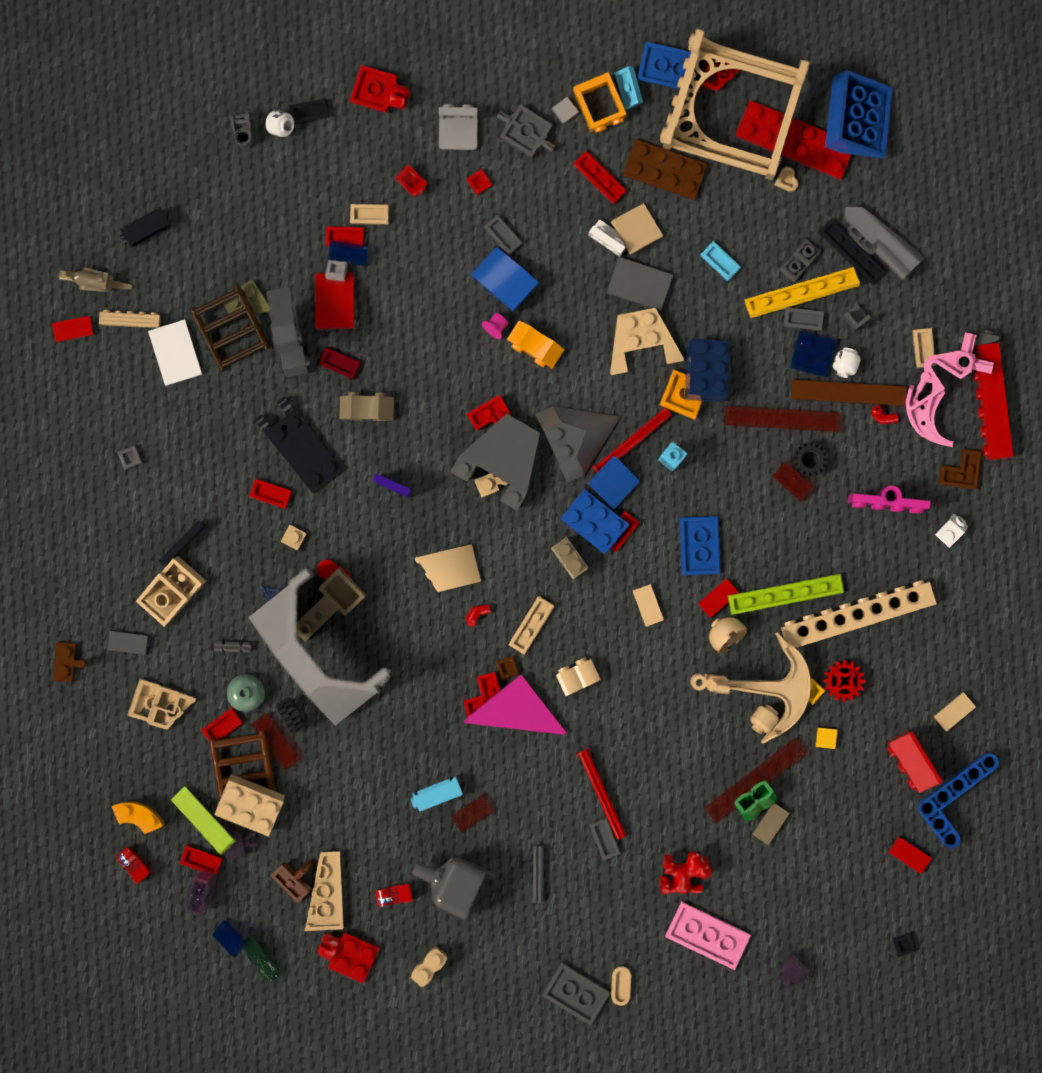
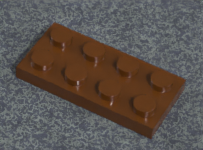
(664, 169)

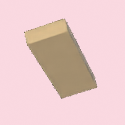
(531, 625)

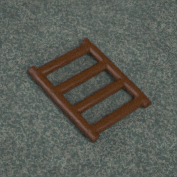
(264, 755)

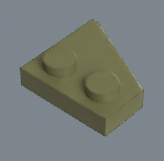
(254, 297)

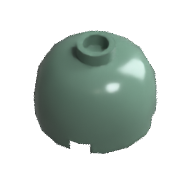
(245, 692)

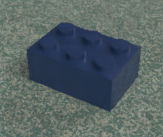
(707, 370)

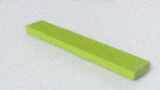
(785, 594)

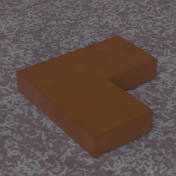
(966, 475)

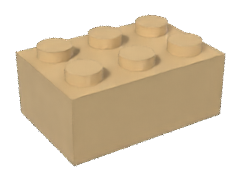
(249, 805)

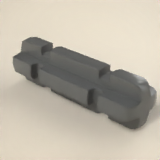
(219, 646)

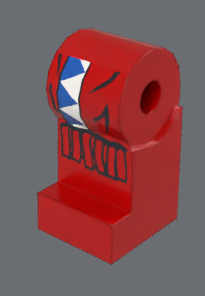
(133, 864)
(394, 894)

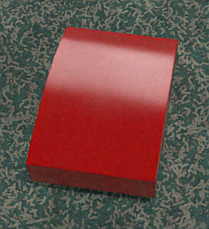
(334, 302)

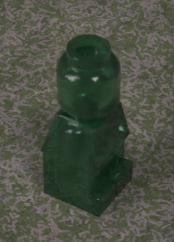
(257, 955)

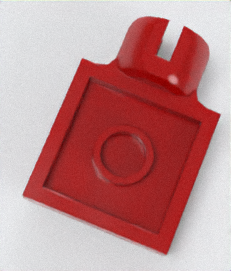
(378, 90)
(348, 955)

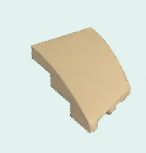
(451, 568)
(164, 703)

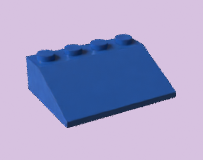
(858, 115)

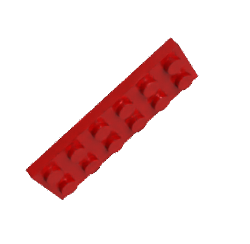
(802, 144)

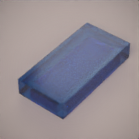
(348, 253)
(229, 938)

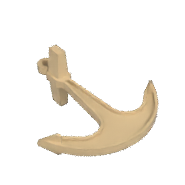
(792, 689)

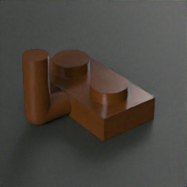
(66, 661)
(292, 881)

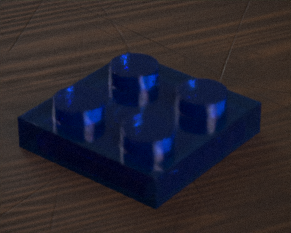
(812, 354)

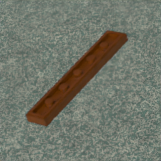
(848, 393)

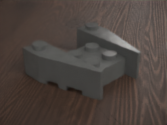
(287, 332)

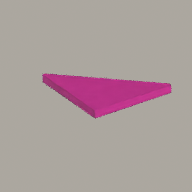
(516, 708)

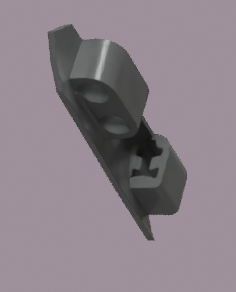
(880, 239)

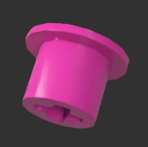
(495, 325)

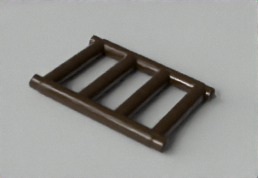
(205, 329)

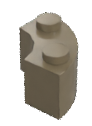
(366, 407)

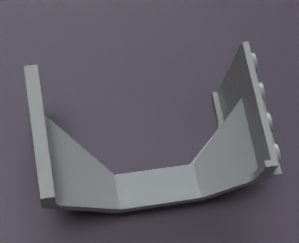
(277, 627)

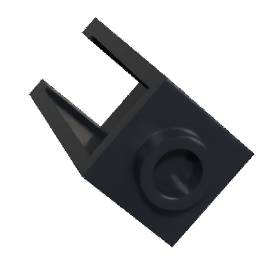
(144, 228)

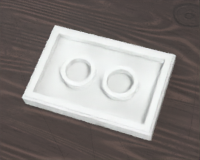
(175, 352)

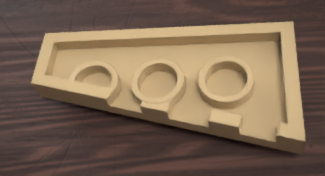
(326, 900)

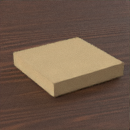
(636, 228)

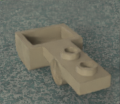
(339, 594)

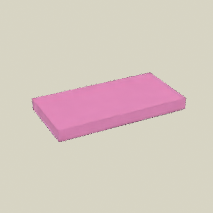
(708, 935)

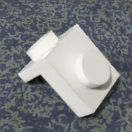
(952, 530)

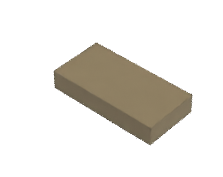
(770, 823)

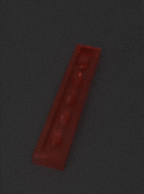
(781, 419)
(764, 772)

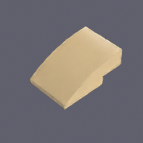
(170, 591)

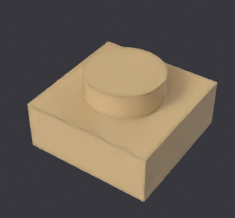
(293, 537)

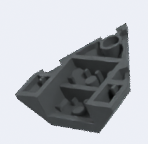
(575, 437)

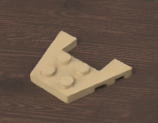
(641, 331)

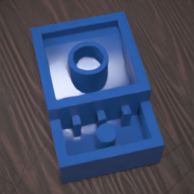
(505, 279)

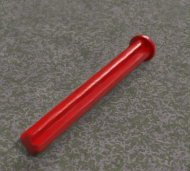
(636, 438)
(601, 793)

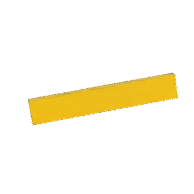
(802, 292)

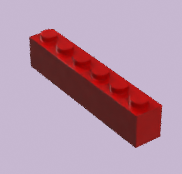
(992, 404)

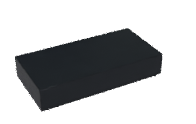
(309, 111)

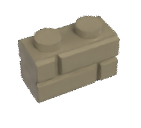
(569, 558)

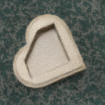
(787, 180)

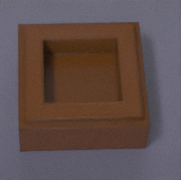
(507, 667)

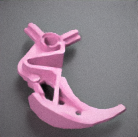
(949, 362)

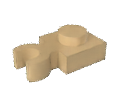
(488, 484)

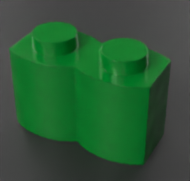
(757, 799)

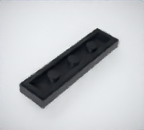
(851, 251)

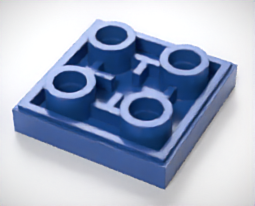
(613, 482)

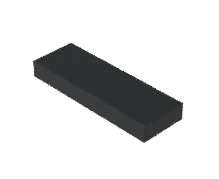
(182, 543)

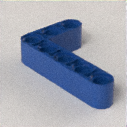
(952, 794)

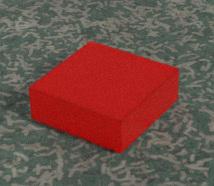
(479, 182)

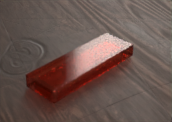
(276, 741)

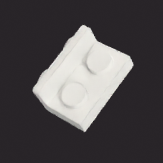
(607, 237)

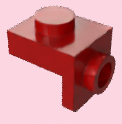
(411, 181)

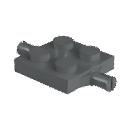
(525, 131)

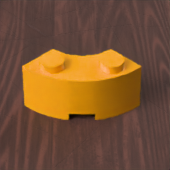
(535, 344)
(138, 814)

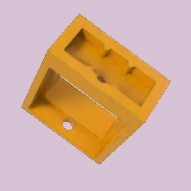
(594, 84)

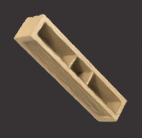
(129, 319)

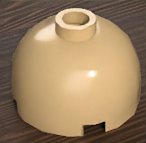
(725, 633)

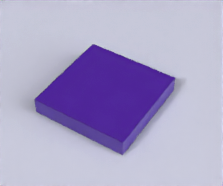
(389, 484)

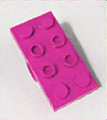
(880, 501)

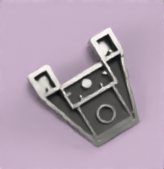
(505, 452)

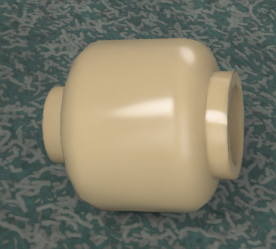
(764, 719)

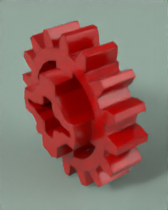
(838, 674)

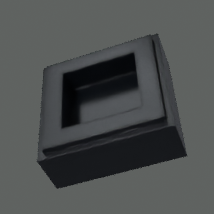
(904, 944)

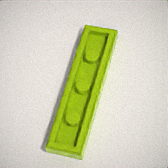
(203, 820)

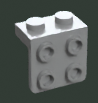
(457, 127)

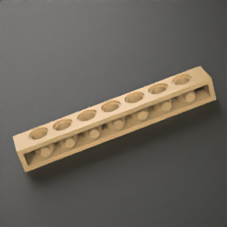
(924, 599)

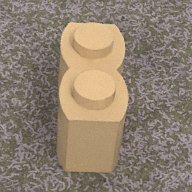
(577, 677)
(433, 962)

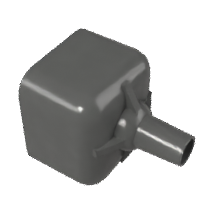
(453, 884)

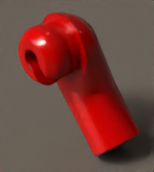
(883, 418)
(475, 612)

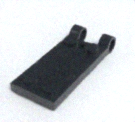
(300, 447)

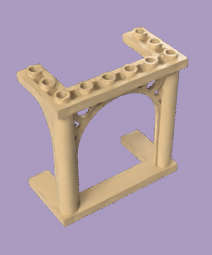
(707, 50)

